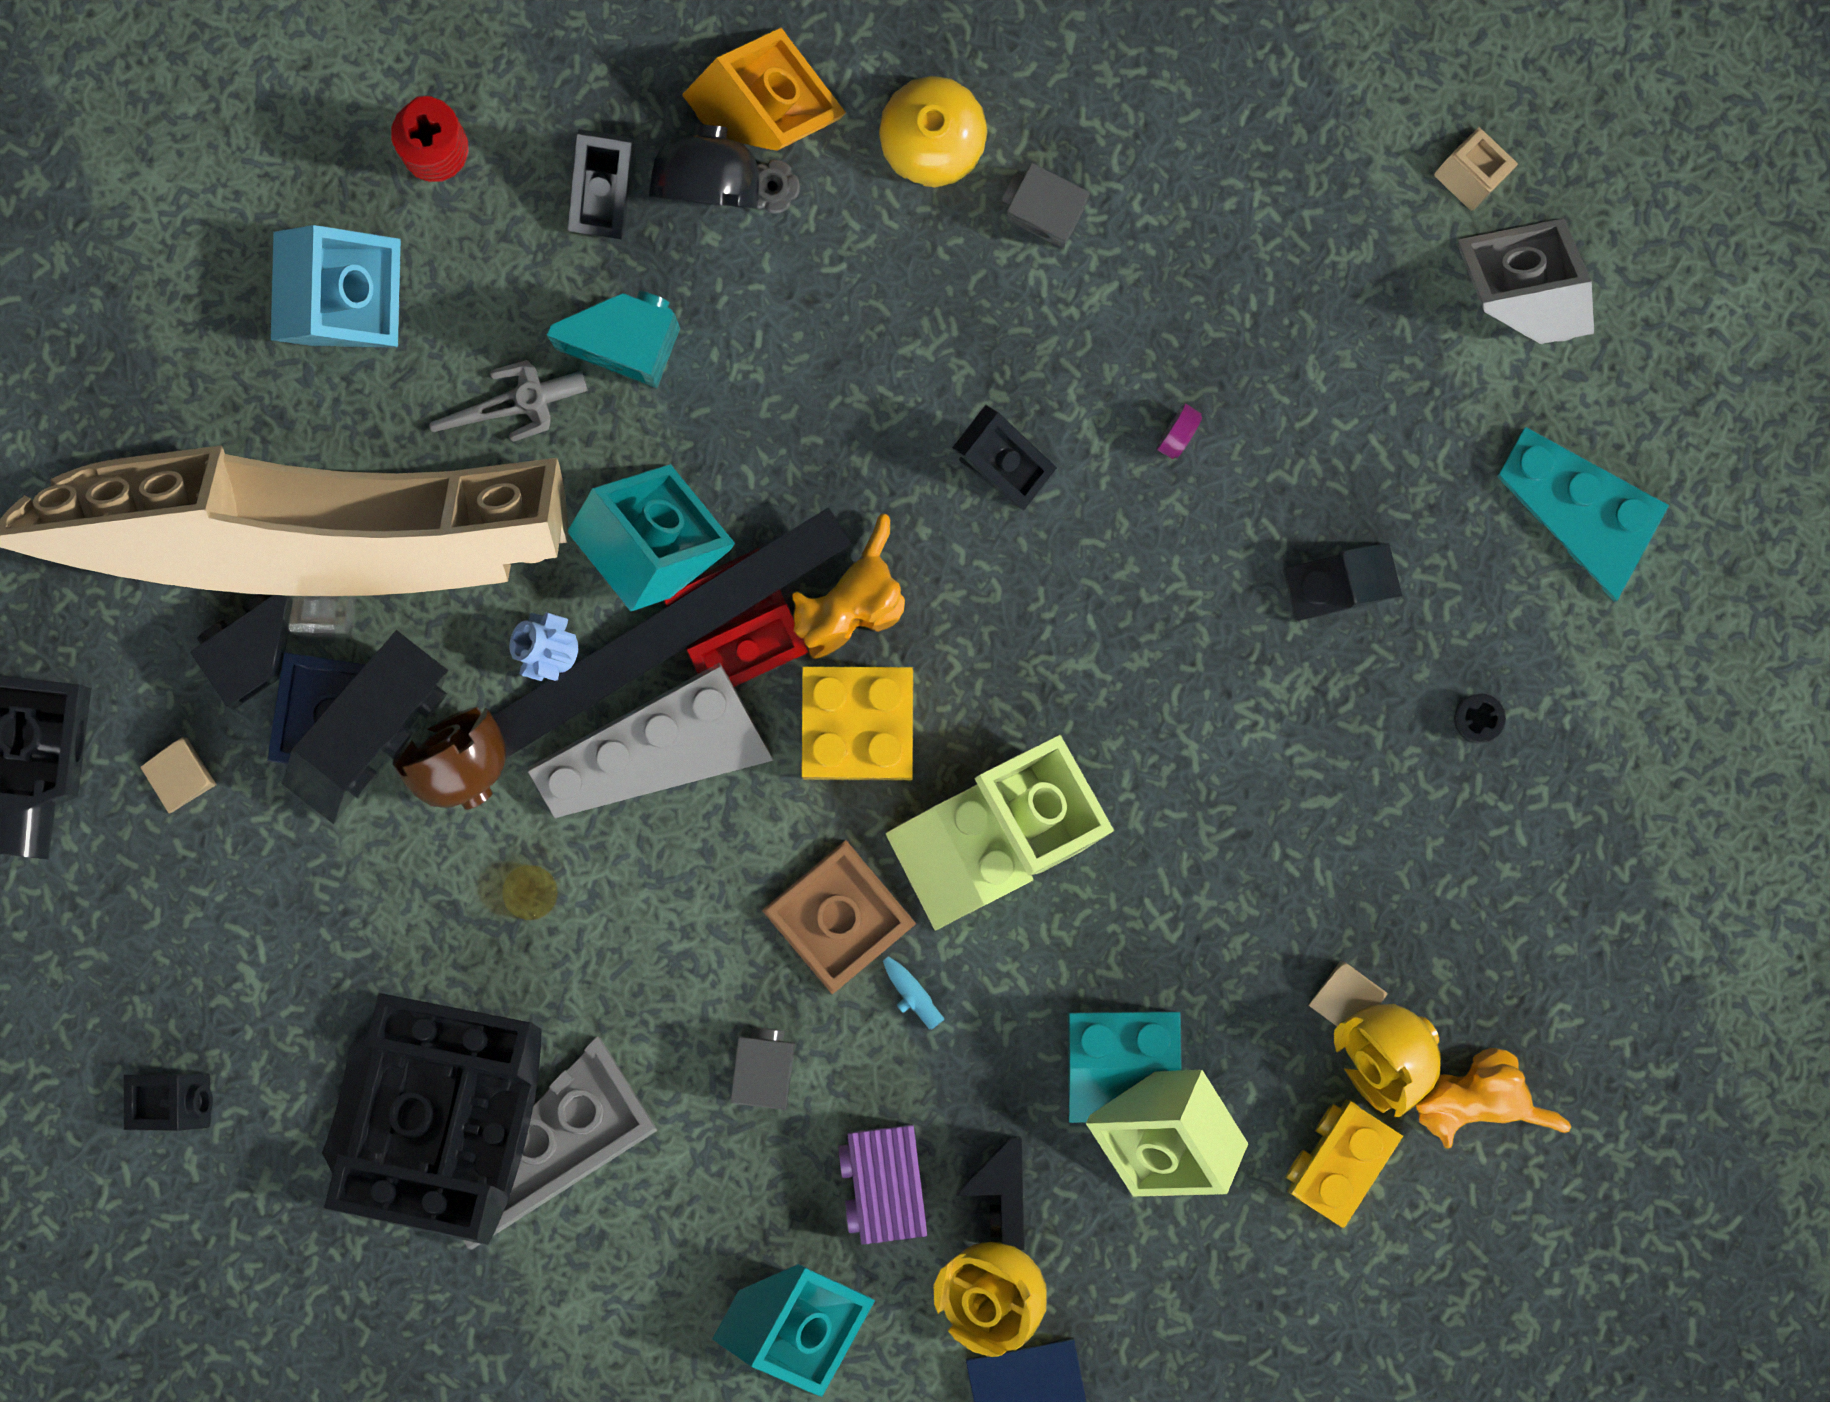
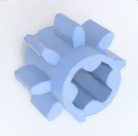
(543, 646)

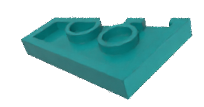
(1584, 506)

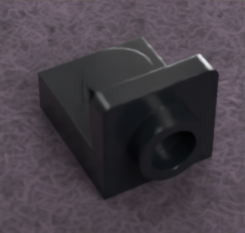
(167, 1101)

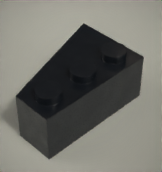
(365, 726)

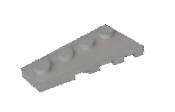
(664, 743)
(575, 1130)

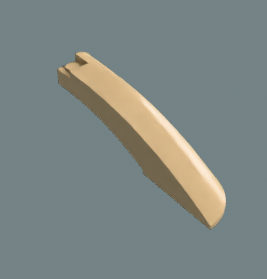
(290, 528)

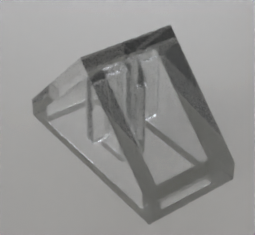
(323, 617)

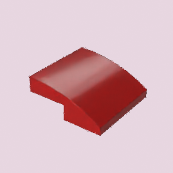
(750, 641)

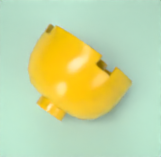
(933, 131)
(1393, 1056)
(991, 1297)

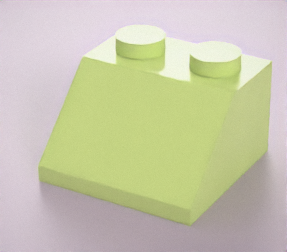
(1044, 805)
(957, 857)
(1170, 1136)

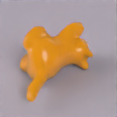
(861, 598)
(1488, 1093)

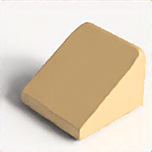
(1475, 169)
(178, 774)
(1345, 994)

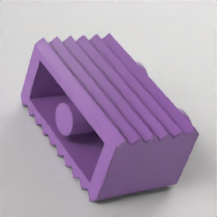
(885, 1184)

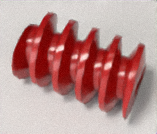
(410, 137)

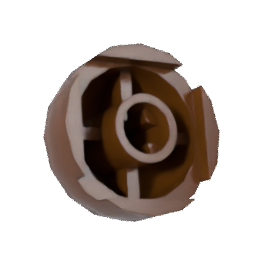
(456, 761)

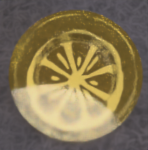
(530, 892)

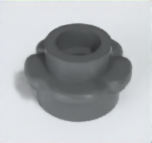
(788, 186)

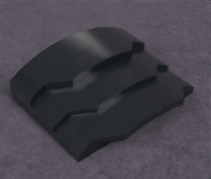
(433, 1118)

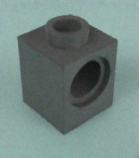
(1045, 204)
(763, 1069)

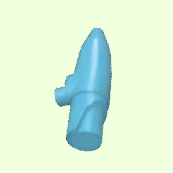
(912, 993)

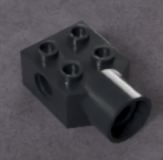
(39, 759)

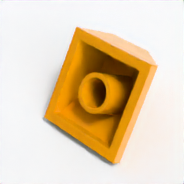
(763, 94)

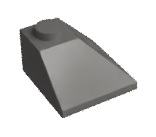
(1532, 280)

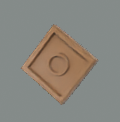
(839, 917)

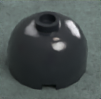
(706, 169)

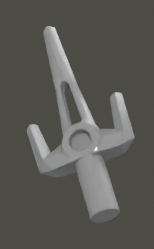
(529, 398)

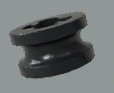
(1473, 703)

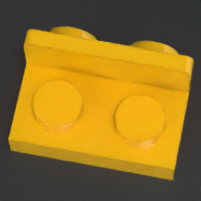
(1343, 1162)

